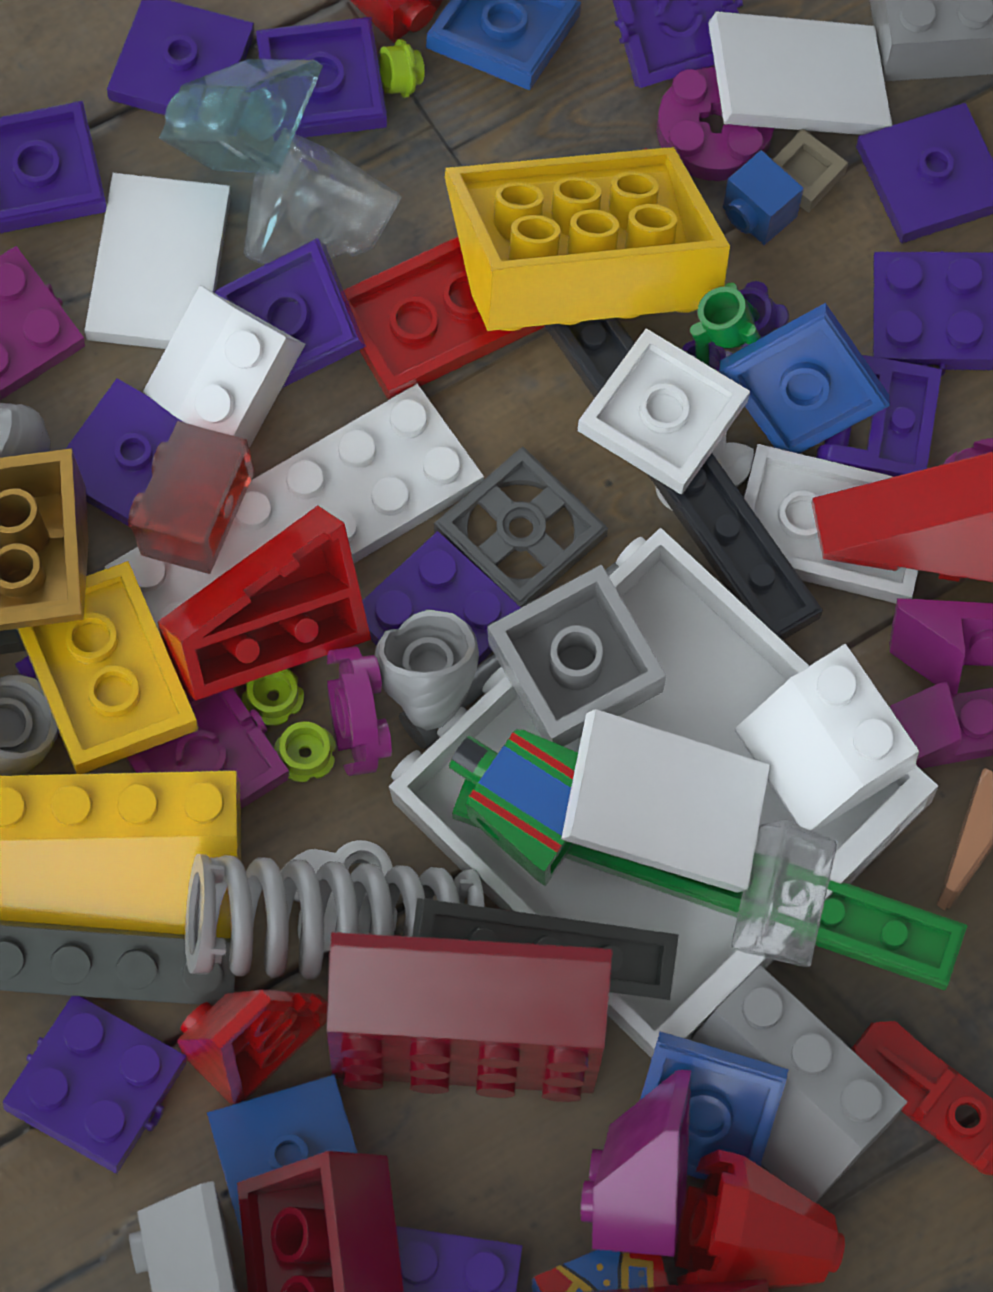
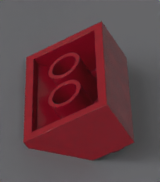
(321, 1226)

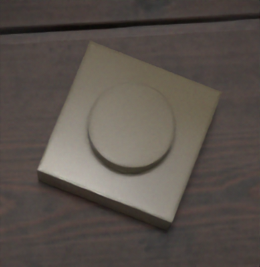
(812, 167)

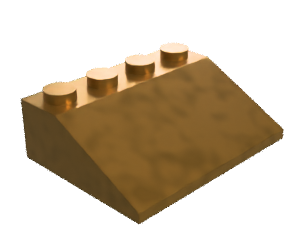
(42, 539)

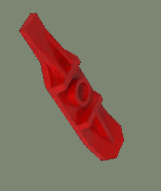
(931, 1091)

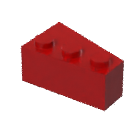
(270, 610)

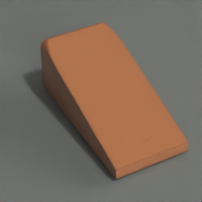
(973, 842)

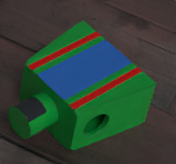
(520, 797)

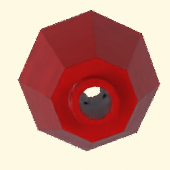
(753, 1228)

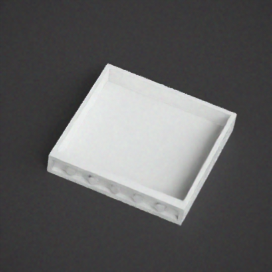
(717, 673)

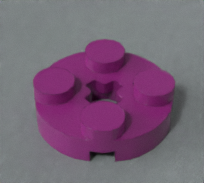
(705, 153)
(354, 710)

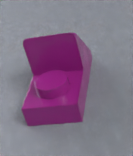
(942, 637)
(946, 725)

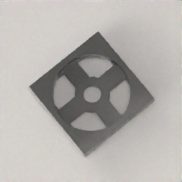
(522, 469)

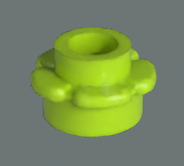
(400, 68)
(289, 700)
(309, 736)

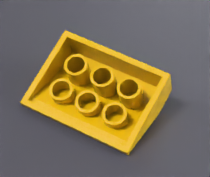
(585, 238)
(113, 846)

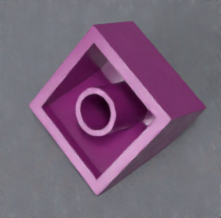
(642, 1173)

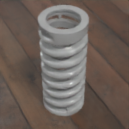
(213, 875)

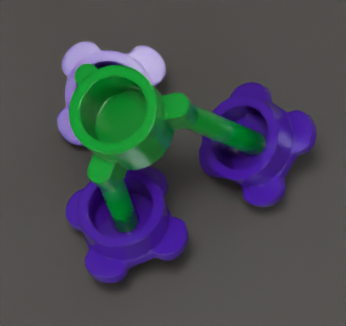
(733, 320)

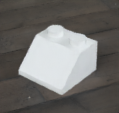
(223, 367)
(827, 740)

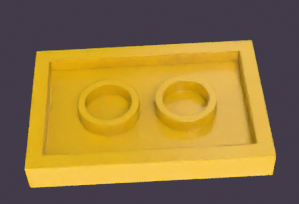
(109, 675)

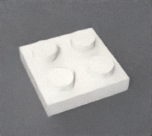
(663, 411)

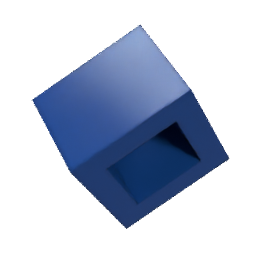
(762, 198)

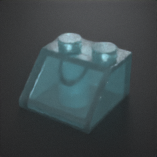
(241, 114)

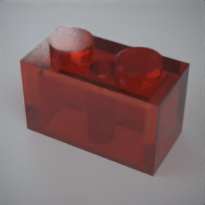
(191, 497)

